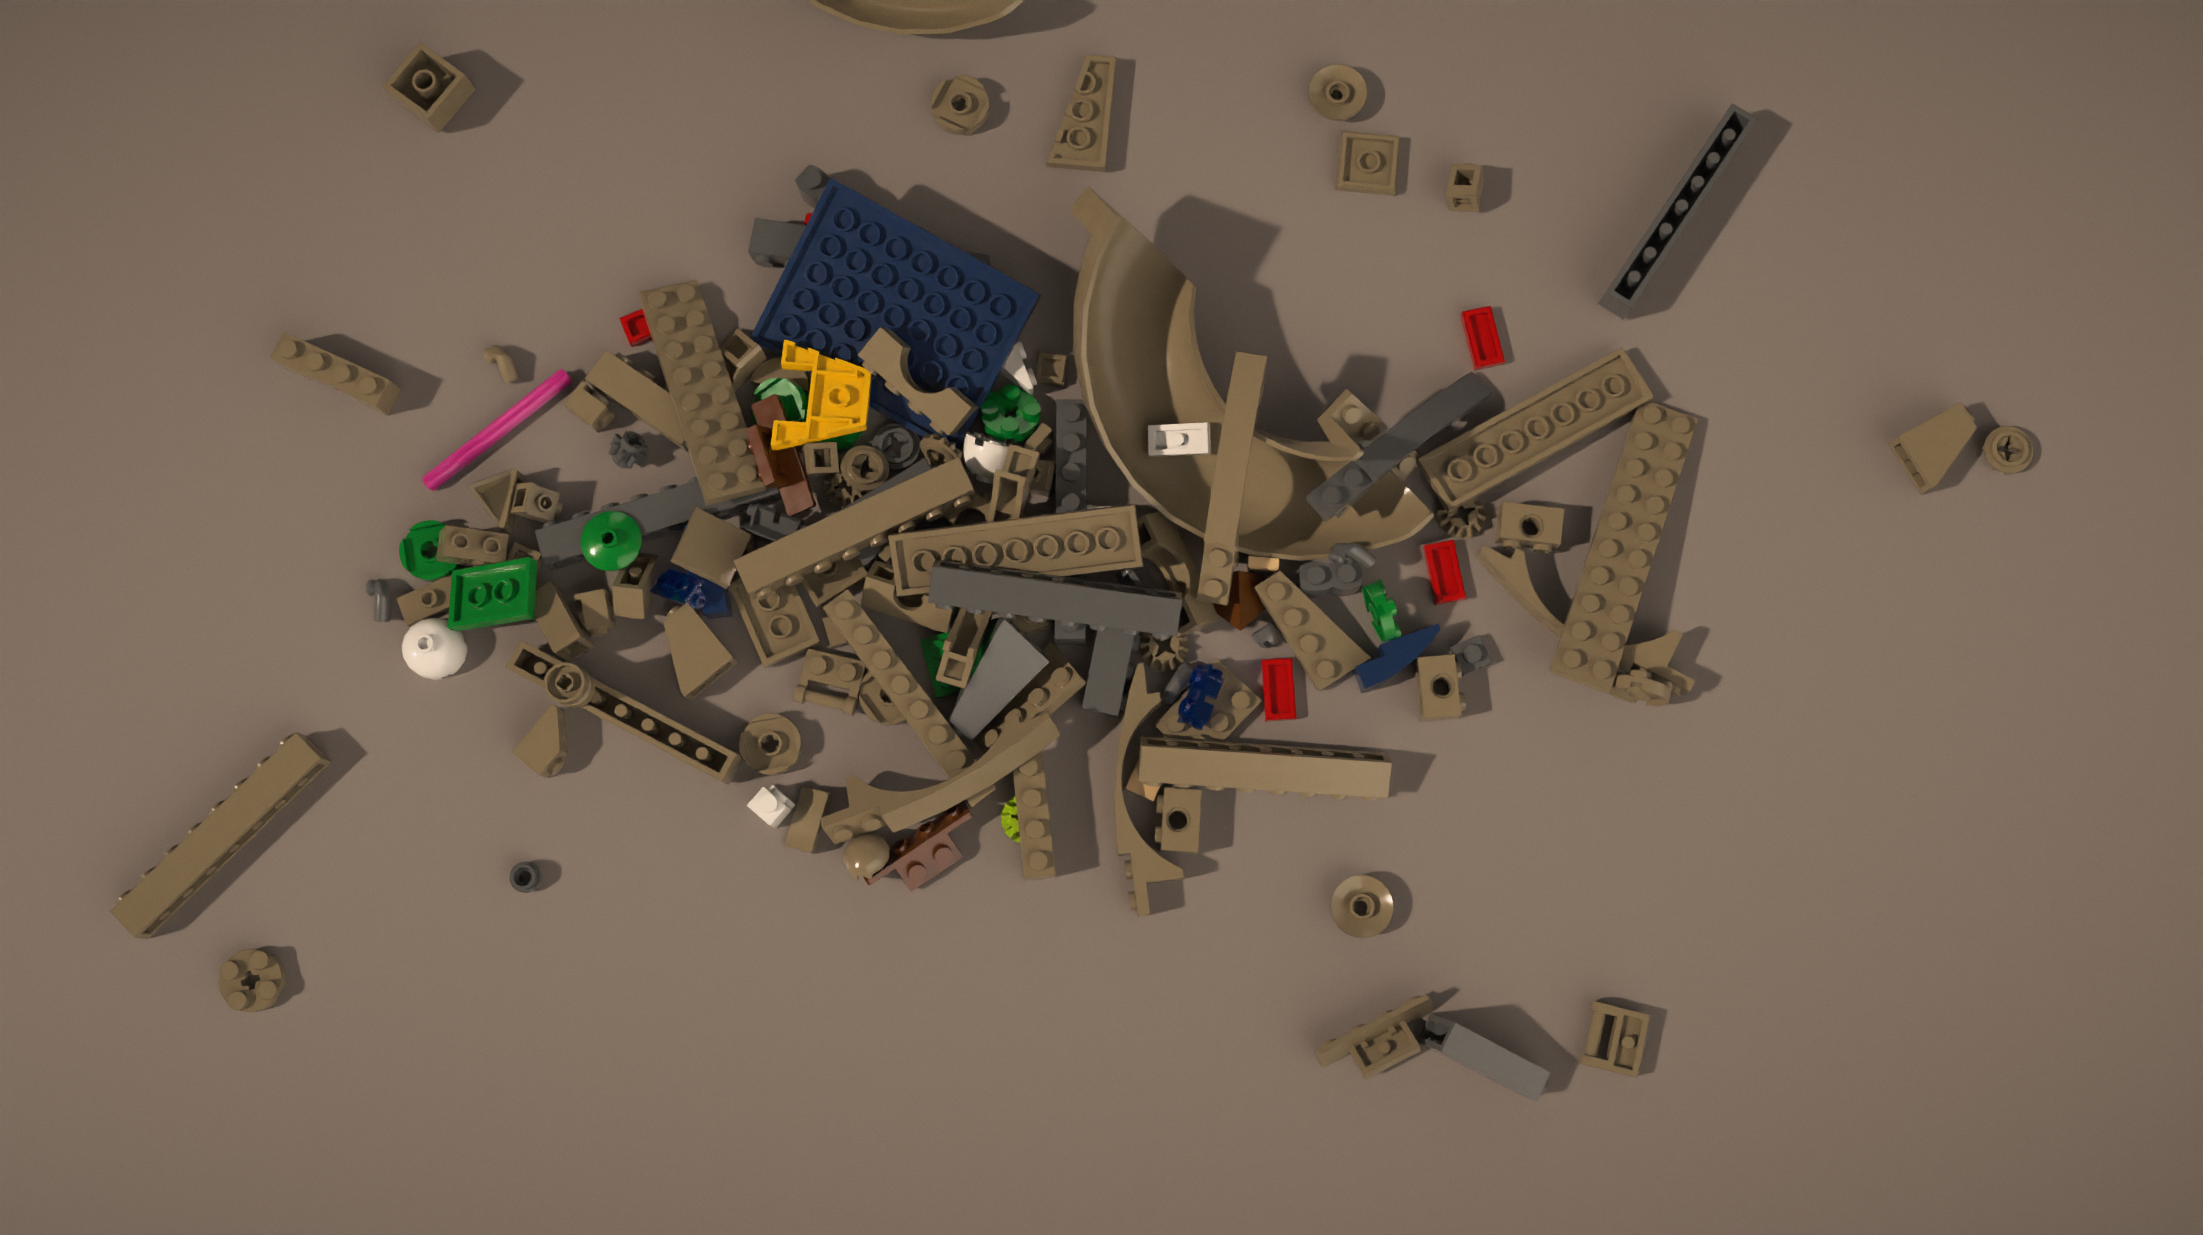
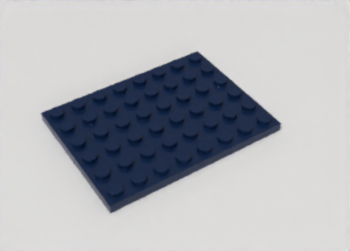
(875, 270)

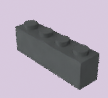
(1109, 672)

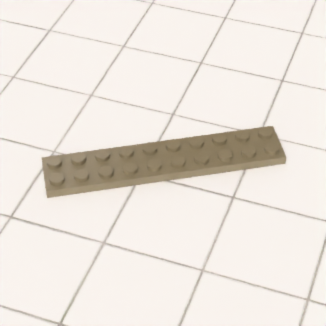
(1623, 547)

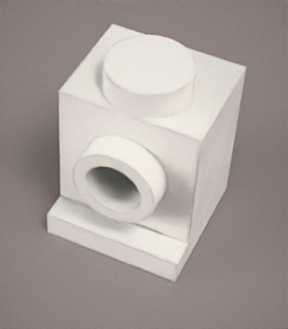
(771, 805)

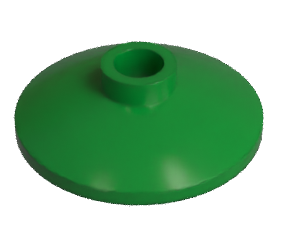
(621, 550)

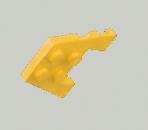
(836, 398)

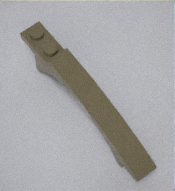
(1229, 479)
(1007, 502)
(1646, 656)
(875, 808)
(1145, 863)

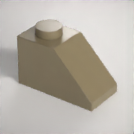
(633, 587)
(545, 743)

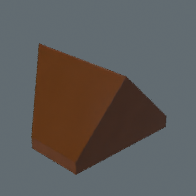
(1243, 601)

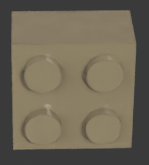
(429, 87)

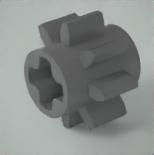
(628, 449)

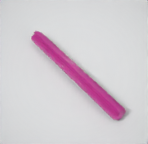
(496, 430)

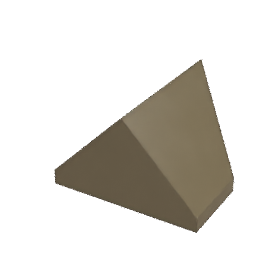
(741, 357)
(496, 496)

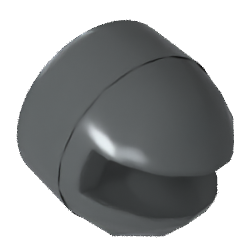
(1266, 636)

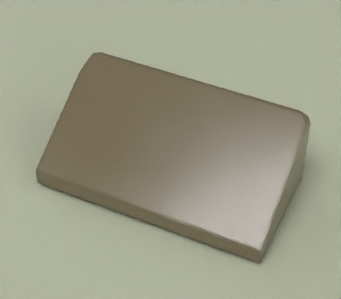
(806, 821)

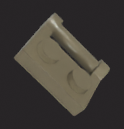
(833, 672)
(1625, 1042)

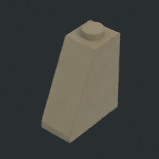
(1934, 445)
(560, 623)
(695, 651)

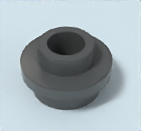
(516, 877)

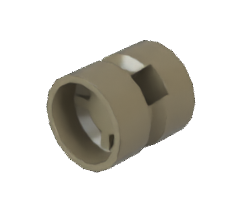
(569, 685)

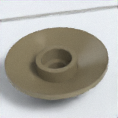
(1339, 80)
(1378, 906)

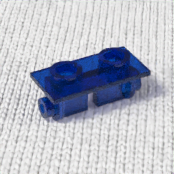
(680, 589)
(1193, 708)

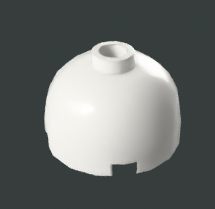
(984, 455)
(433, 649)

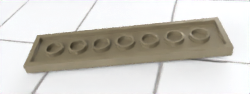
(701, 391)
(1534, 429)
(1036, 544)

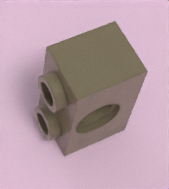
(1546, 520)
(471, 546)
(1434, 706)
(1184, 802)

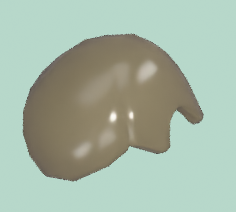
(866, 855)

